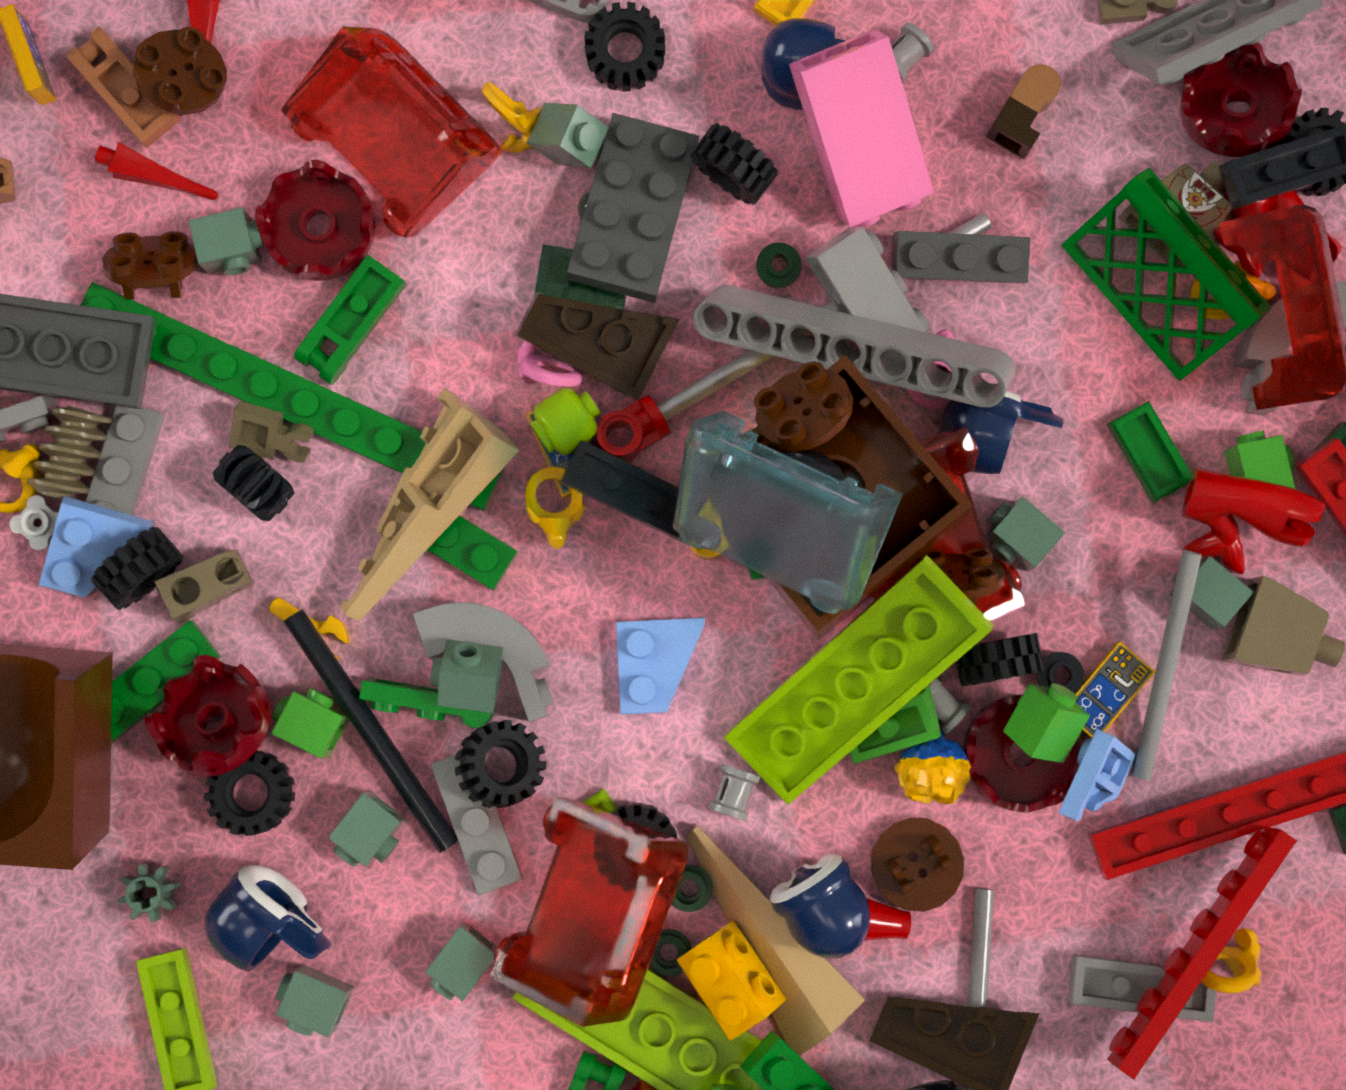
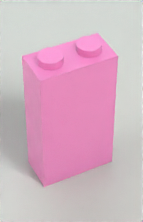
(862, 128)

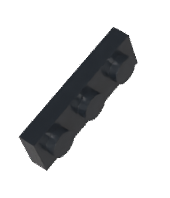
(1285, 167)
(622, 487)

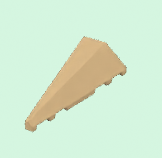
(454, 467)
(814, 989)

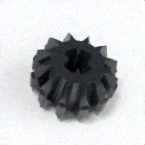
(253, 482)

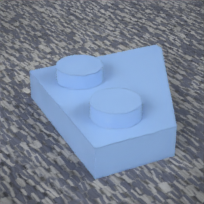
(82, 541)
(653, 661)
(1100, 776)

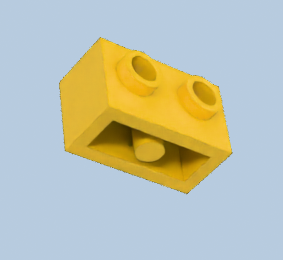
(731, 980)

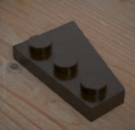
(598, 340)
(958, 1042)

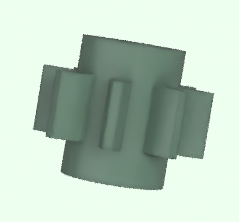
(146, 878)

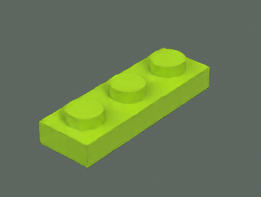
(176, 1021)

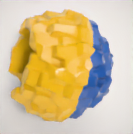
(934, 771)

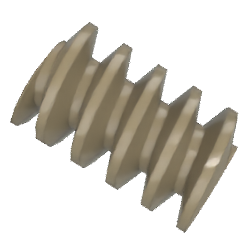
(68, 452)

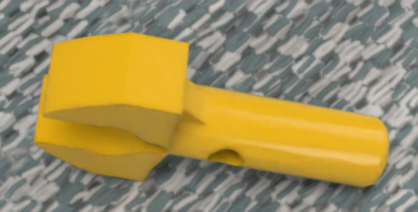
(283, 610)

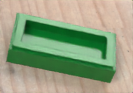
(1150, 451)

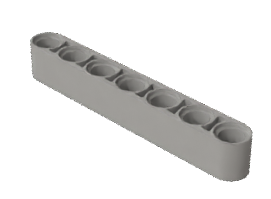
(872, 337)

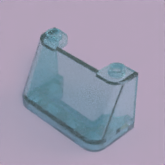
(779, 514)

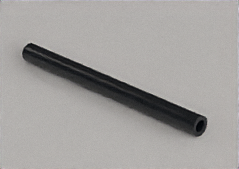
(371, 731)

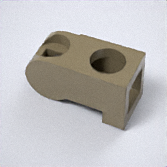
(203, 585)

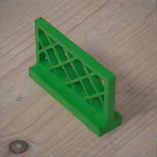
(1189, 244)

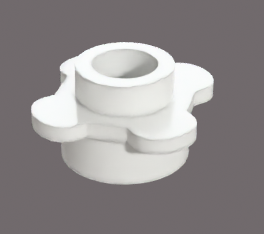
(24, 523)

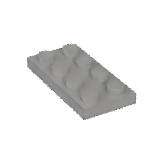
(1204, 34)

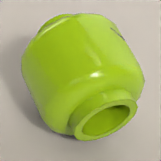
(565, 420)

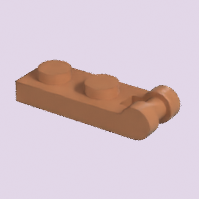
(119, 89)

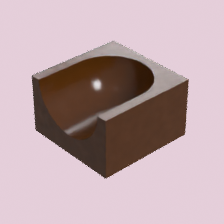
(883, 451)
(54, 754)

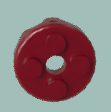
(1240, 77)
(299, 197)
(193, 701)
(998, 778)

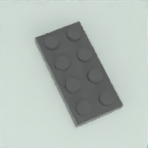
(632, 208)
(74, 351)

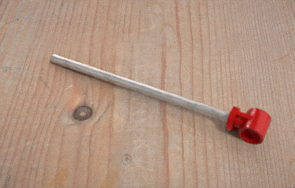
(648, 420)

